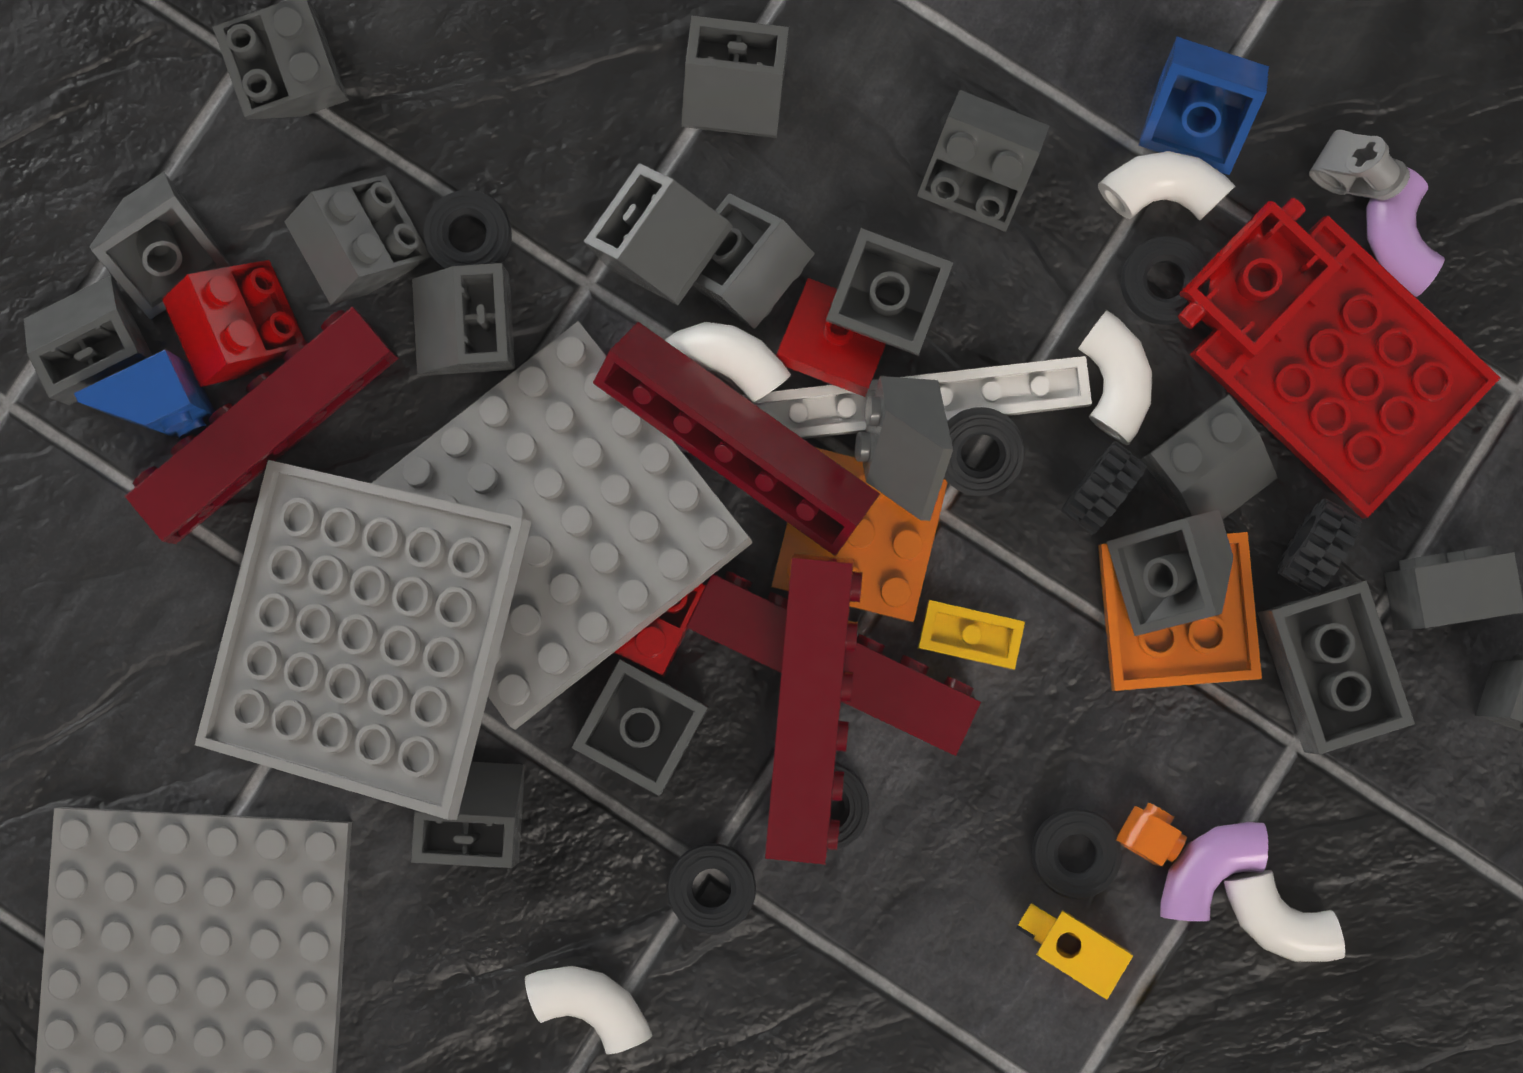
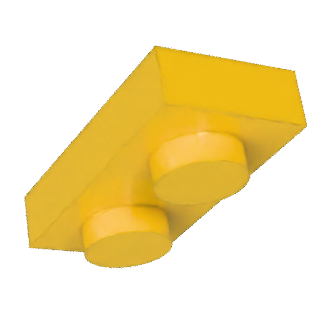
(971, 634)

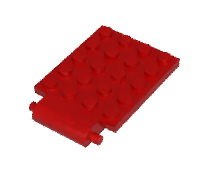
(1331, 353)

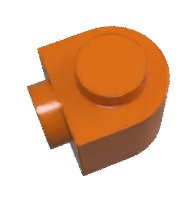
(1151, 835)

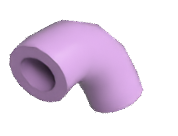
(1397, 241)
(1208, 862)

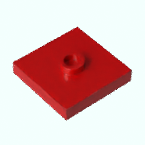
(827, 349)

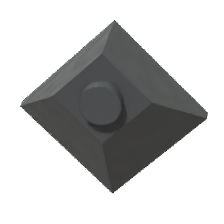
(155, 243)
(1173, 571)

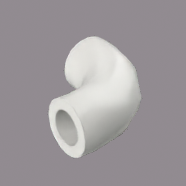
(1165, 177)
(734, 355)
(1125, 377)
(1280, 927)
(591, 998)

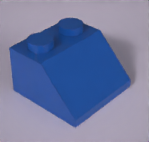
(1204, 104)
(155, 395)

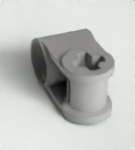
(1359, 167)

